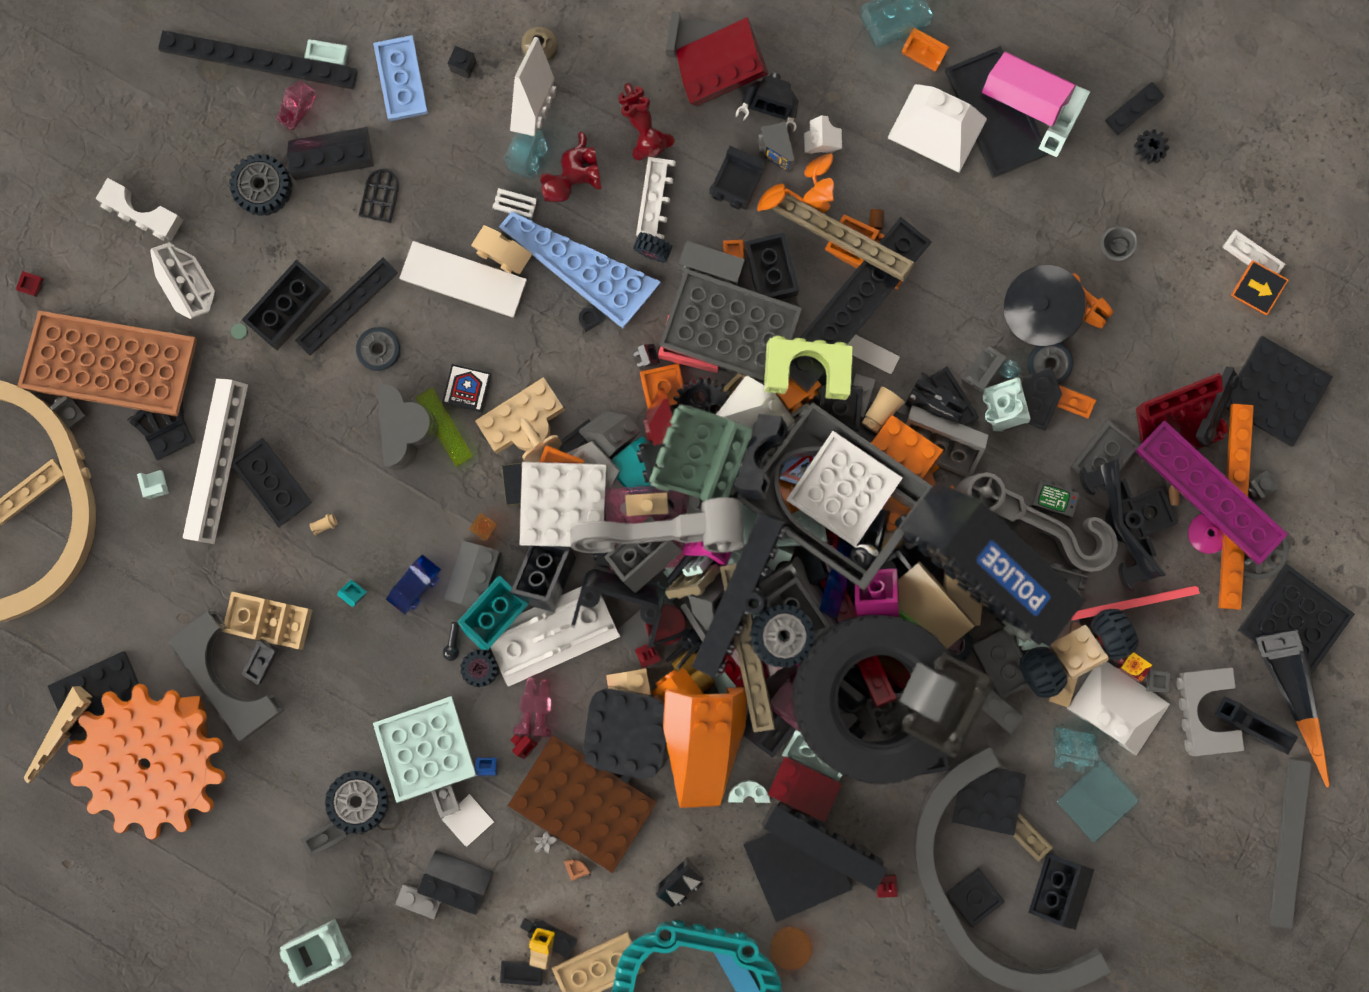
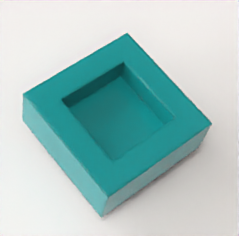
(351, 593)

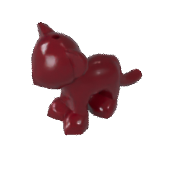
(636, 108)
(559, 187)

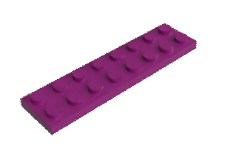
(1211, 492)

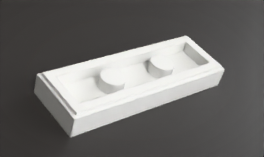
(1247, 250)

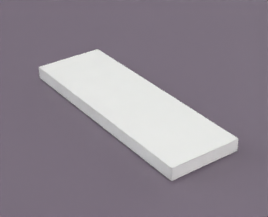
(463, 279)

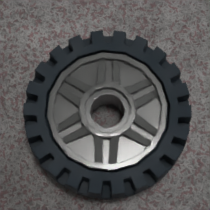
(271, 195)

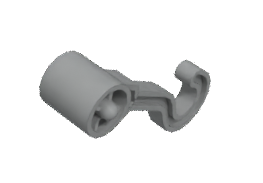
(1012, 507)
(717, 527)

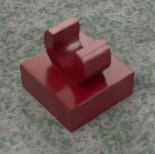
(647, 656)
(523, 745)
(887, 887)

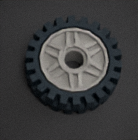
(766, 635)
(354, 785)

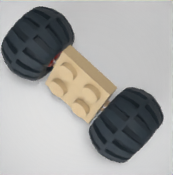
(1079, 652)

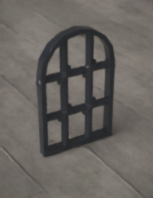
(373, 201)

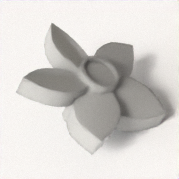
(545, 842)

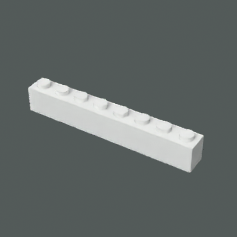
(215, 461)

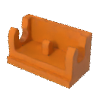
(924, 49)

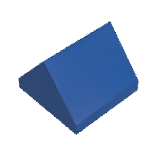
(486, 767)

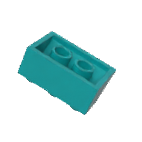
(629, 466)
(491, 614)

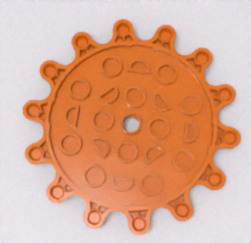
(176, 755)

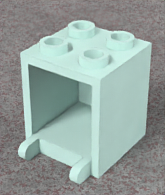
(325, 948)

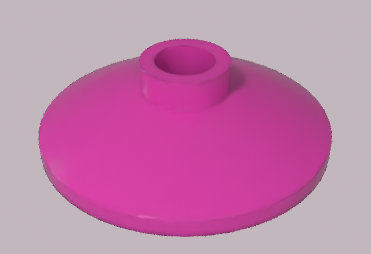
(1199, 535)

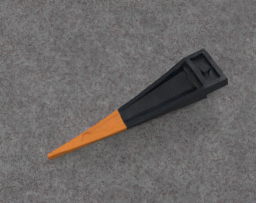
(1290, 669)

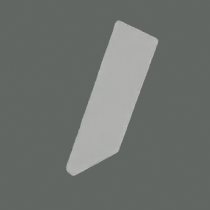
(873, 354)

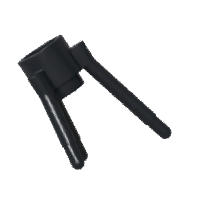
(689, 640)

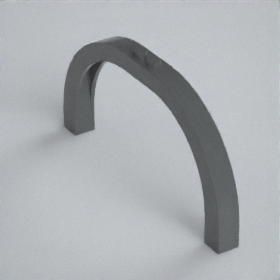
(1055, 979)

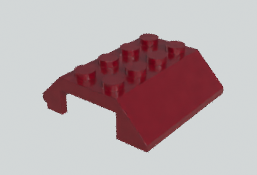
(1183, 410)

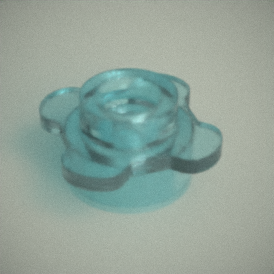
(1010, 369)

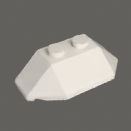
(182, 280)

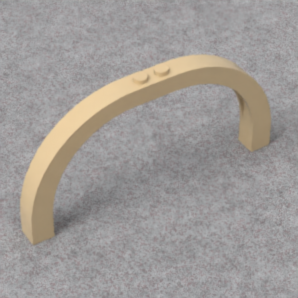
(83, 508)

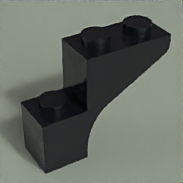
(1256, 726)

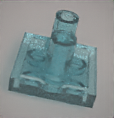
(1075, 748)

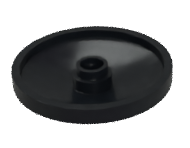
(1045, 305)

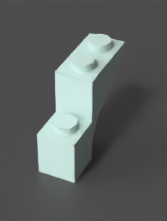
(1057, 134)

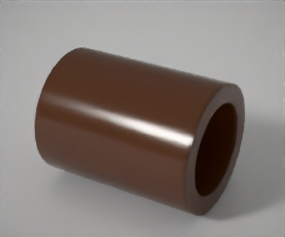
(876, 218)

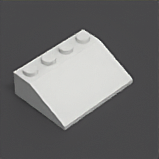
(532, 91)

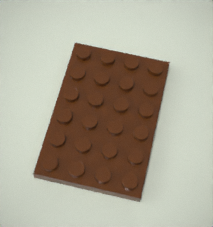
(582, 804)

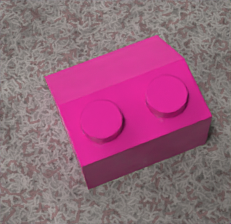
(880, 596)

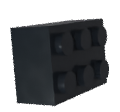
(771, 266)

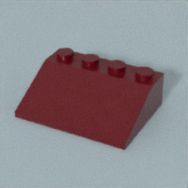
(720, 62)

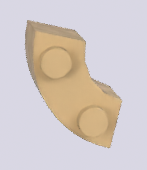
(495, 246)

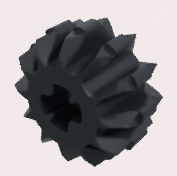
(1151, 153)

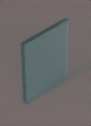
(1097, 801)

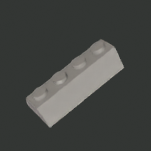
(960, 444)

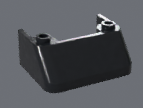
(601, 582)

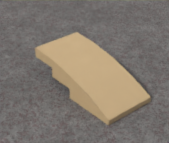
(267, 620)

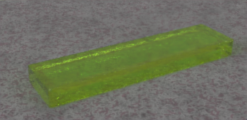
(447, 431)

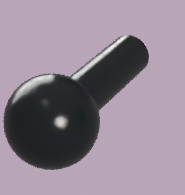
(450, 651)

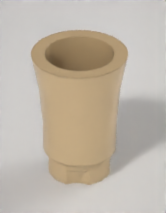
(882, 408)

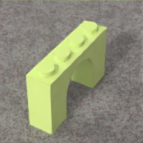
(834, 357)

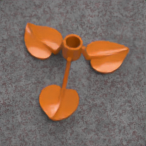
(817, 197)

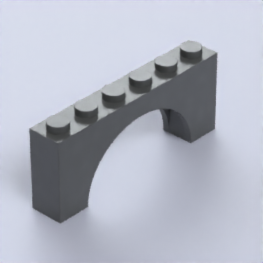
(195, 648)

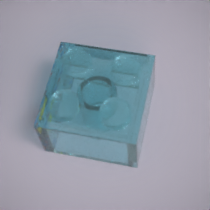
(525, 153)

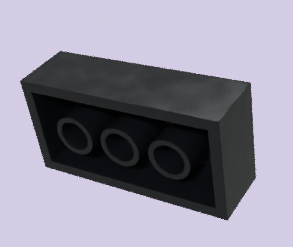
(286, 305)

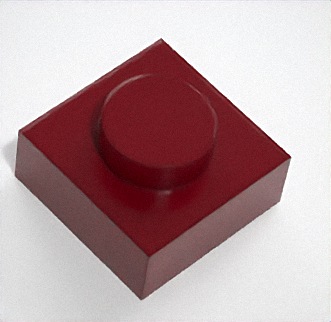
(29, 284)

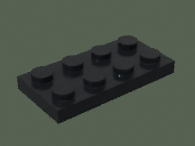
(271, 482)

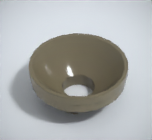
(550, 42)

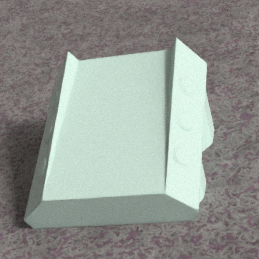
(1006, 405)

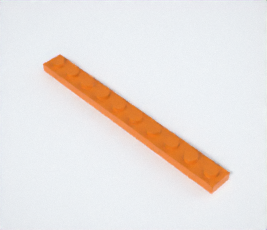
(1238, 473)

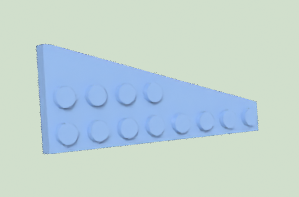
(601, 280)

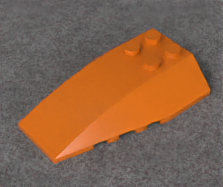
(703, 742)

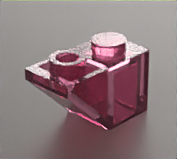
(295, 104)

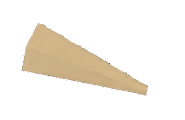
(73, 707)

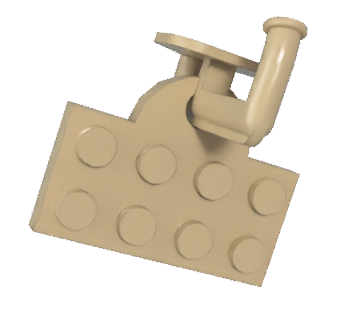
(522, 421)

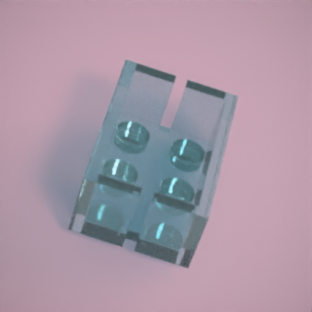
(893, 19)

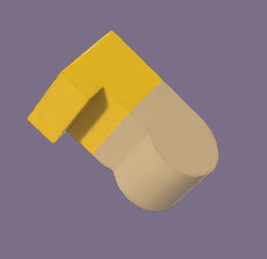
(541, 951)

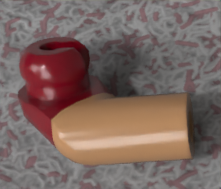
(1174, 497)

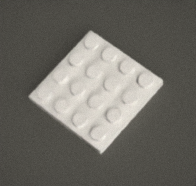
(844, 488)
(558, 499)

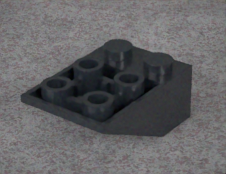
(768, 740)

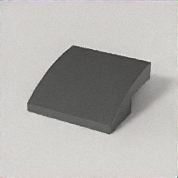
(929, 692)

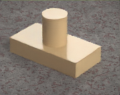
(646, 504)

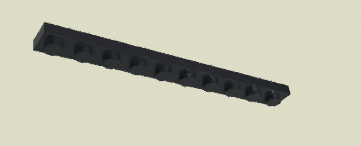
(257, 59)

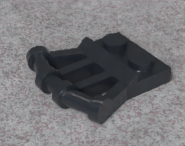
(167, 439)

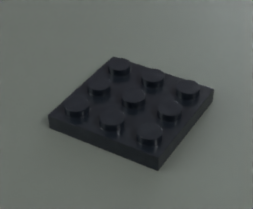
(991, 801)

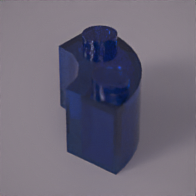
(414, 584)

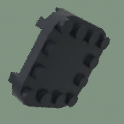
(625, 733)

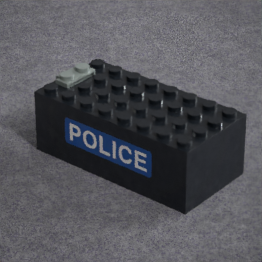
(992, 564)

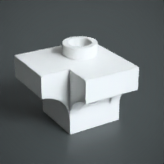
(822, 136)

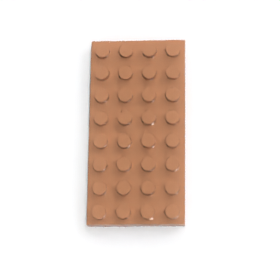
(107, 363)

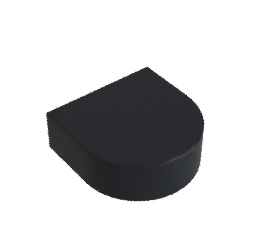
(589, 319)

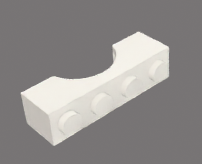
(118, 198)

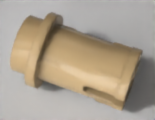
(323, 524)

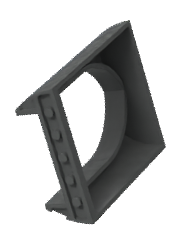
(806, 440)

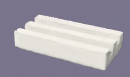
(498, 199)

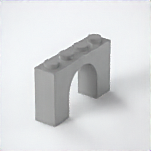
(1193, 687)

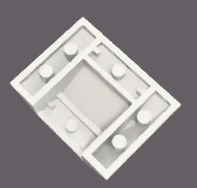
(938, 126)
(749, 402)
(1118, 706)

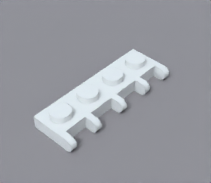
(653, 196)

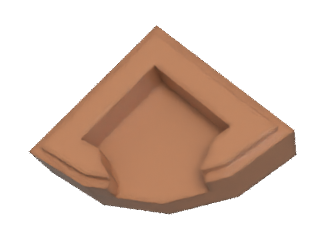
(576, 869)

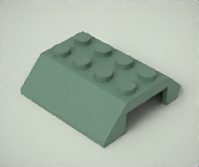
(700, 454)

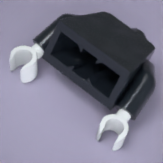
(773, 98)

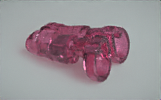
(534, 703)

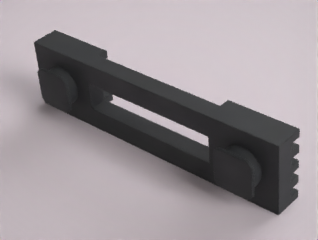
(1207, 429)

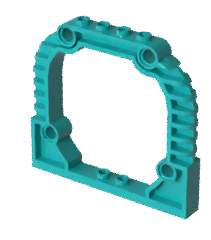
(697, 938)

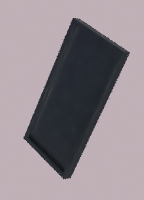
(1008, 135)

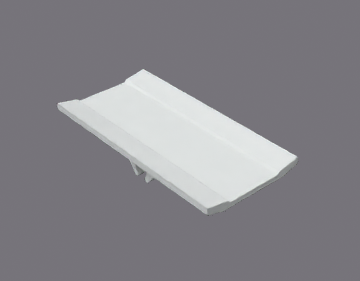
(545, 638)

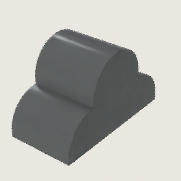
(403, 427)

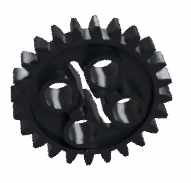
(713, 395)

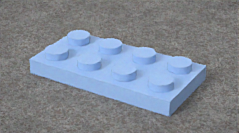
(400, 78)

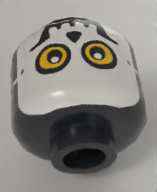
(863, 555)

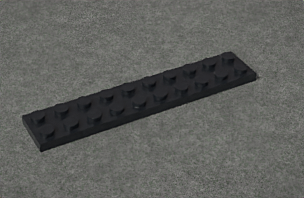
(856, 302)

